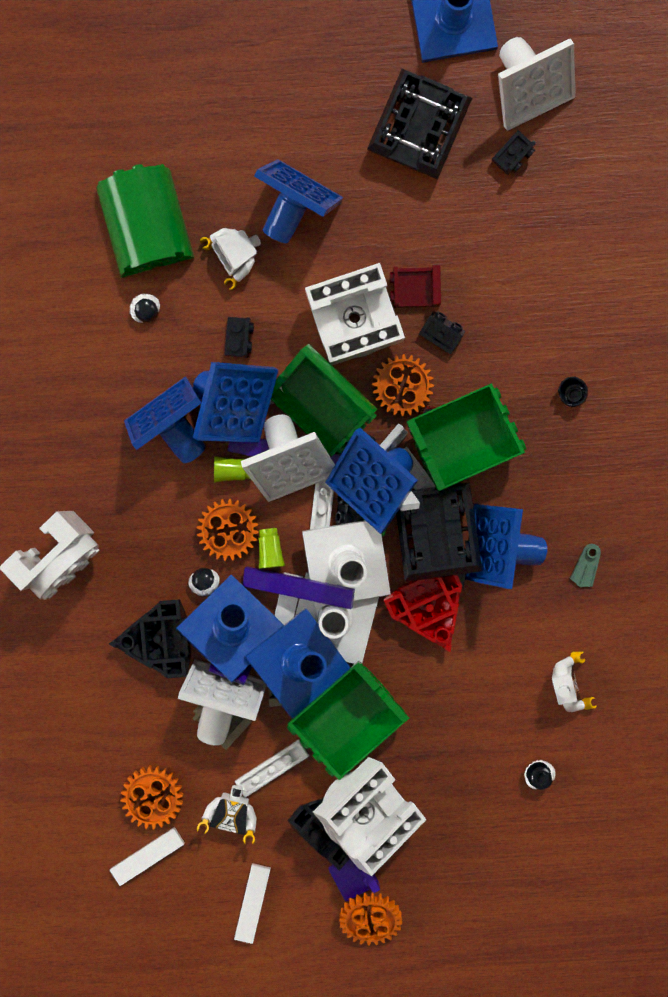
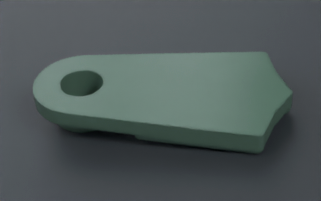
(586, 567)

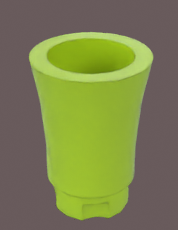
(228, 469)
(269, 549)

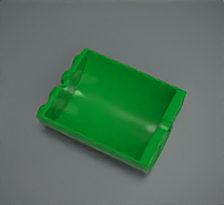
(144, 219)
(321, 400)
(465, 437)
(348, 720)

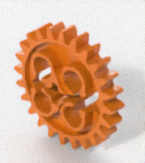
(386, 380)
(224, 512)
(158, 812)
(384, 917)

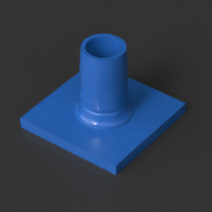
(453, 28)
(296, 195)
(233, 401)
(167, 418)
(372, 479)
(503, 545)
(229, 627)
(297, 662)

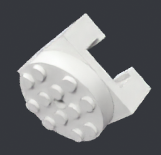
(360, 294)
(60, 564)
(381, 825)

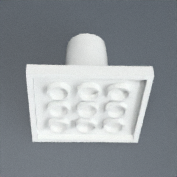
(534, 81)
(289, 462)
(348, 557)
(344, 627)
(220, 700)

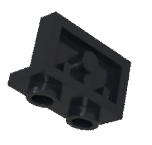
(442, 332)
(238, 337)

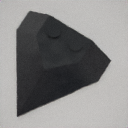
(156, 641)
(313, 832)

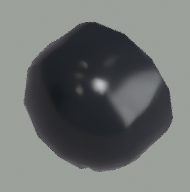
(573, 391)

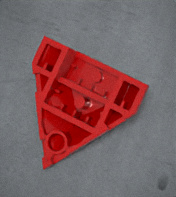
(428, 607)

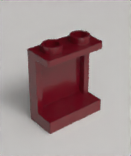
(416, 287)

